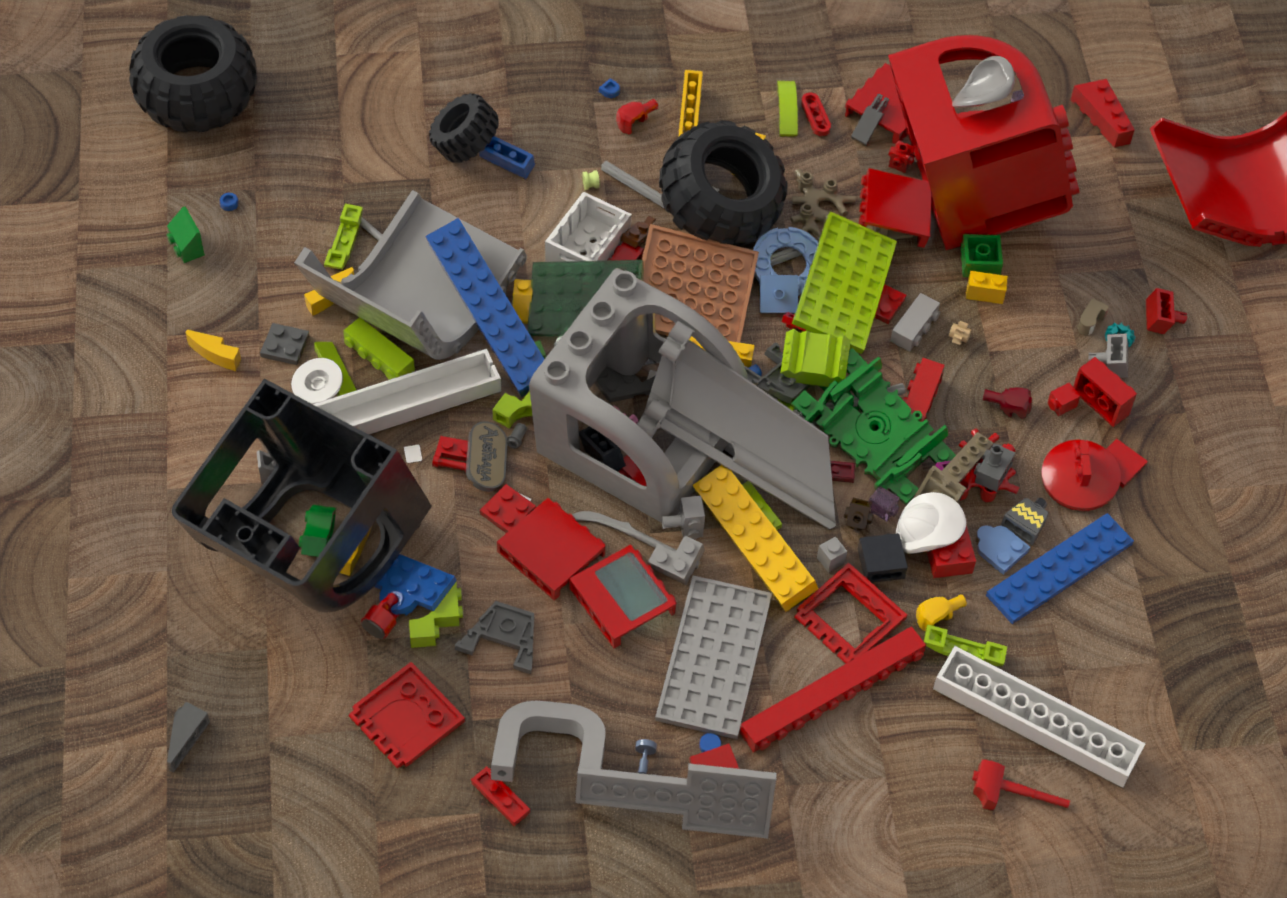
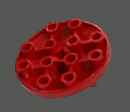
(1080, 475)

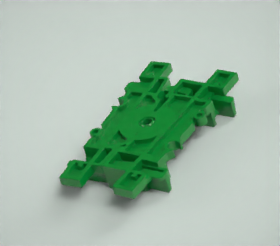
(898, 443)

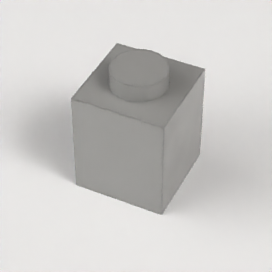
(831, 554)

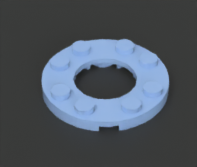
(785, 237)

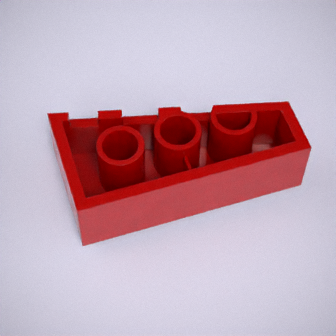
(1104, 110)
(924, 386)

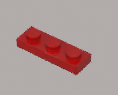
(501, 796)

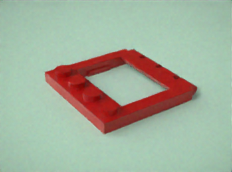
(864, 592)

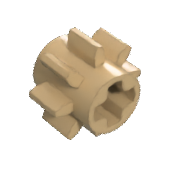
(960, 333)

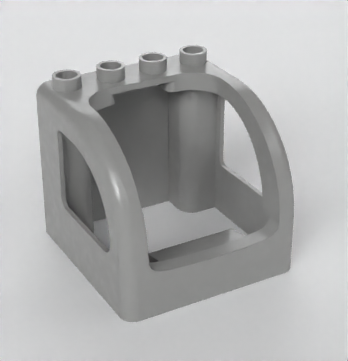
(620, 334)

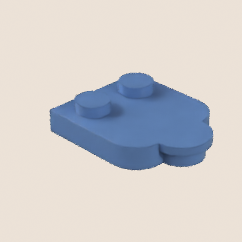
(1000, 547)

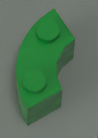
(318, 529)

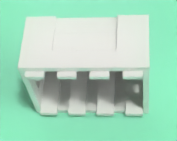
(587, 223)

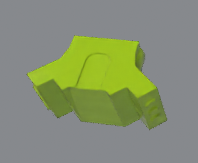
(815, 357)

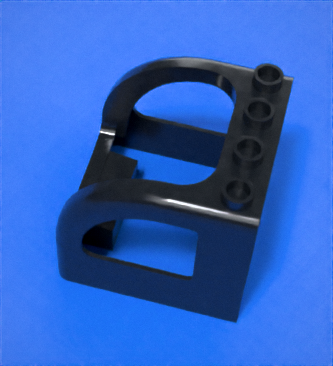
(310, 454)

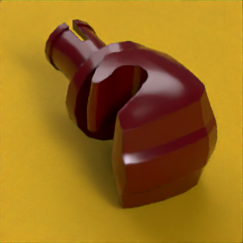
(1011, 401)

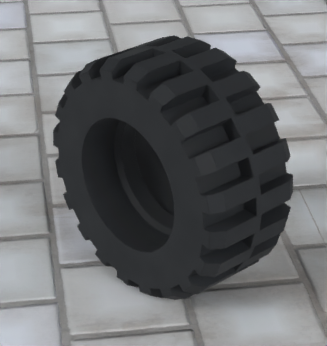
(464, 128)

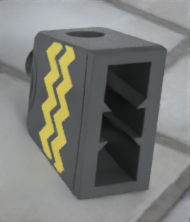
(1026, 519)

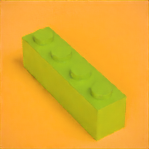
(378, 349)

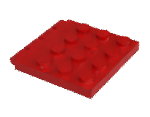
(406, 716)

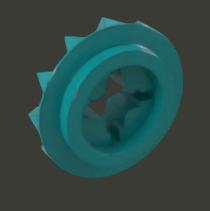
(1122, 329)

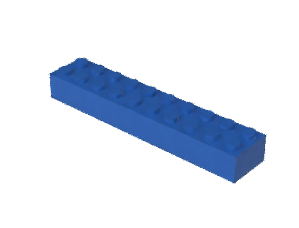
(486, 303)

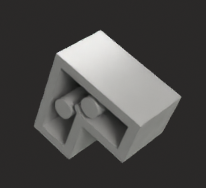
(677, 564)

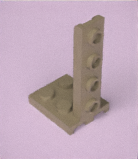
(949, 479)

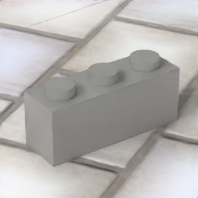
(915, 322)

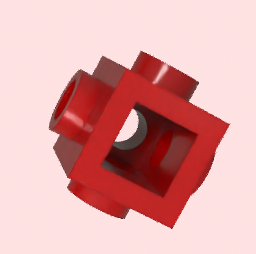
(901, 156)

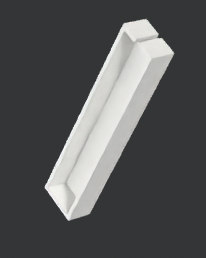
(417, 393)

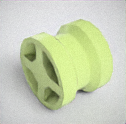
(590, 180)

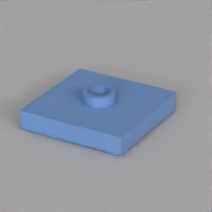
(778, 293)

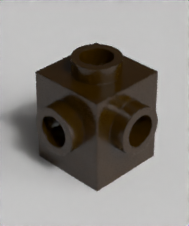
(859, 514)

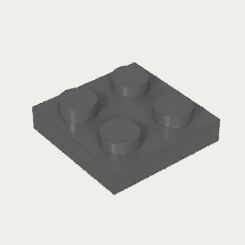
(284, 344)

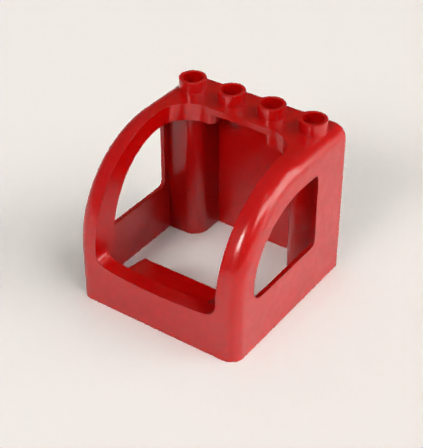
(984, 165)

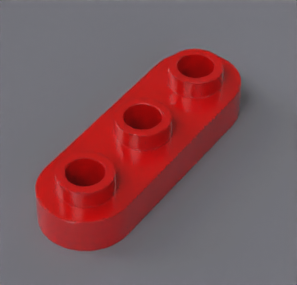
(819, 124)

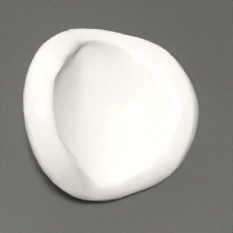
(930, 523)

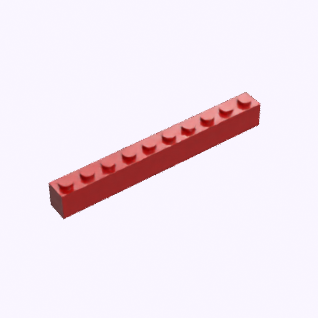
(832, 689)

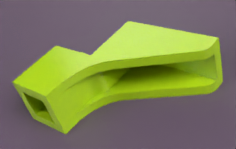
(511, 409)
(447, 614)

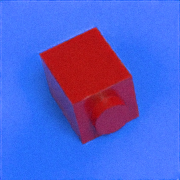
(1063, 399)

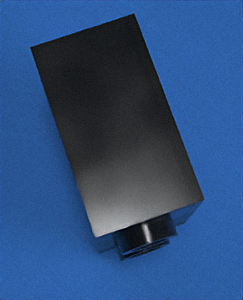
(882, 558)

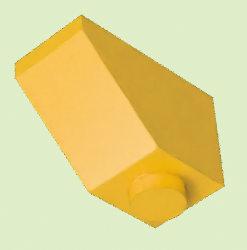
(521, 298)

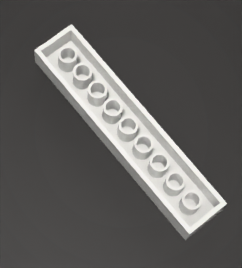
(1038, 716)

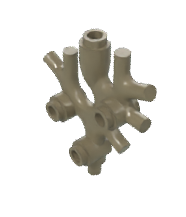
(812, 197)

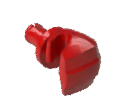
(634, 111)

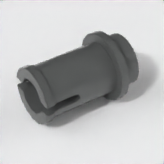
(515, 438)

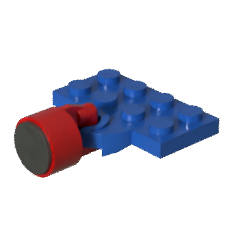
(402, 589)

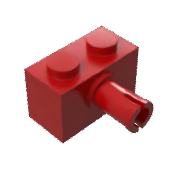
(1161, 311)

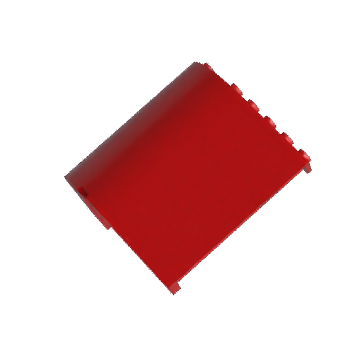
(1229, 182)

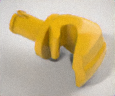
(937, 609)

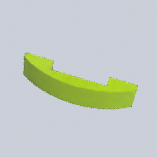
(787, 108)
(345, 237)
(943, 643)

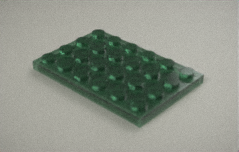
(566, 288)

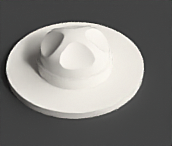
(317, 380)

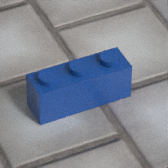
(508, 157)

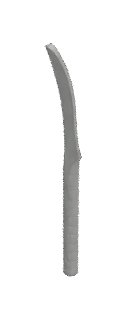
(624, 527)

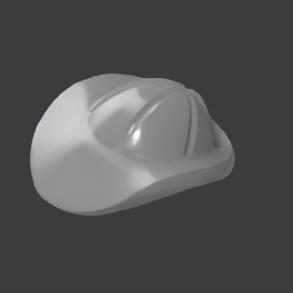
(987, 83)

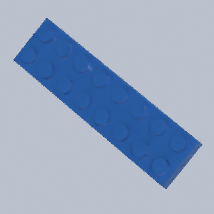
(1059, 568)

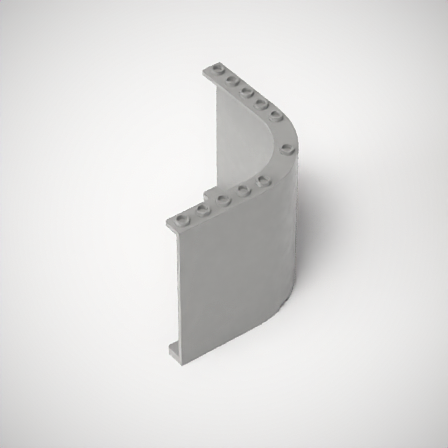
(405, 285)

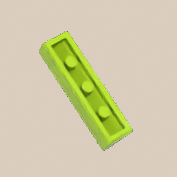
(328, 351)

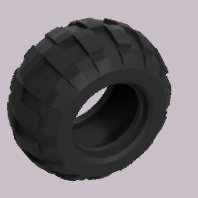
(197, 100)
(703, 209)

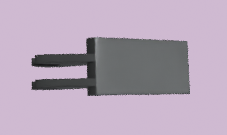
(870, 120)

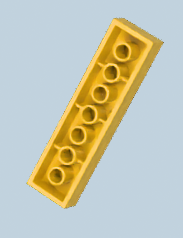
(755, 537)

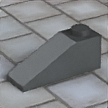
(187, 728)

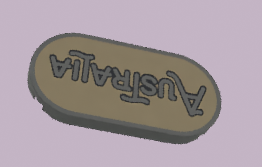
(486, 456)

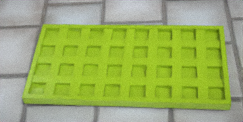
(845, 281)

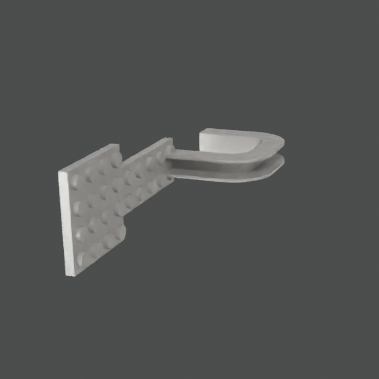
(708, 798)

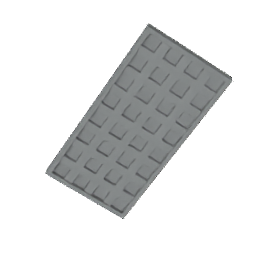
(714, 657)

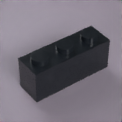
(602, 448)

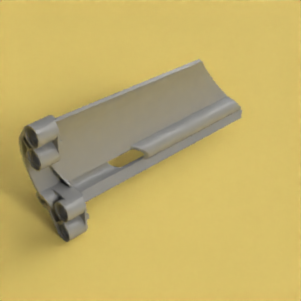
(771, 443)

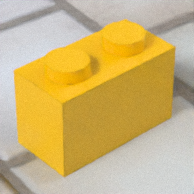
(986, 287)

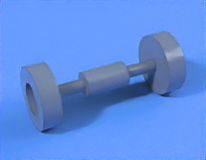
(646, 748)

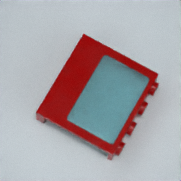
(621, 594)

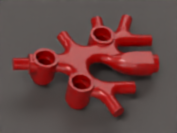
(986, 494)

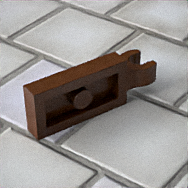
(637, 233)

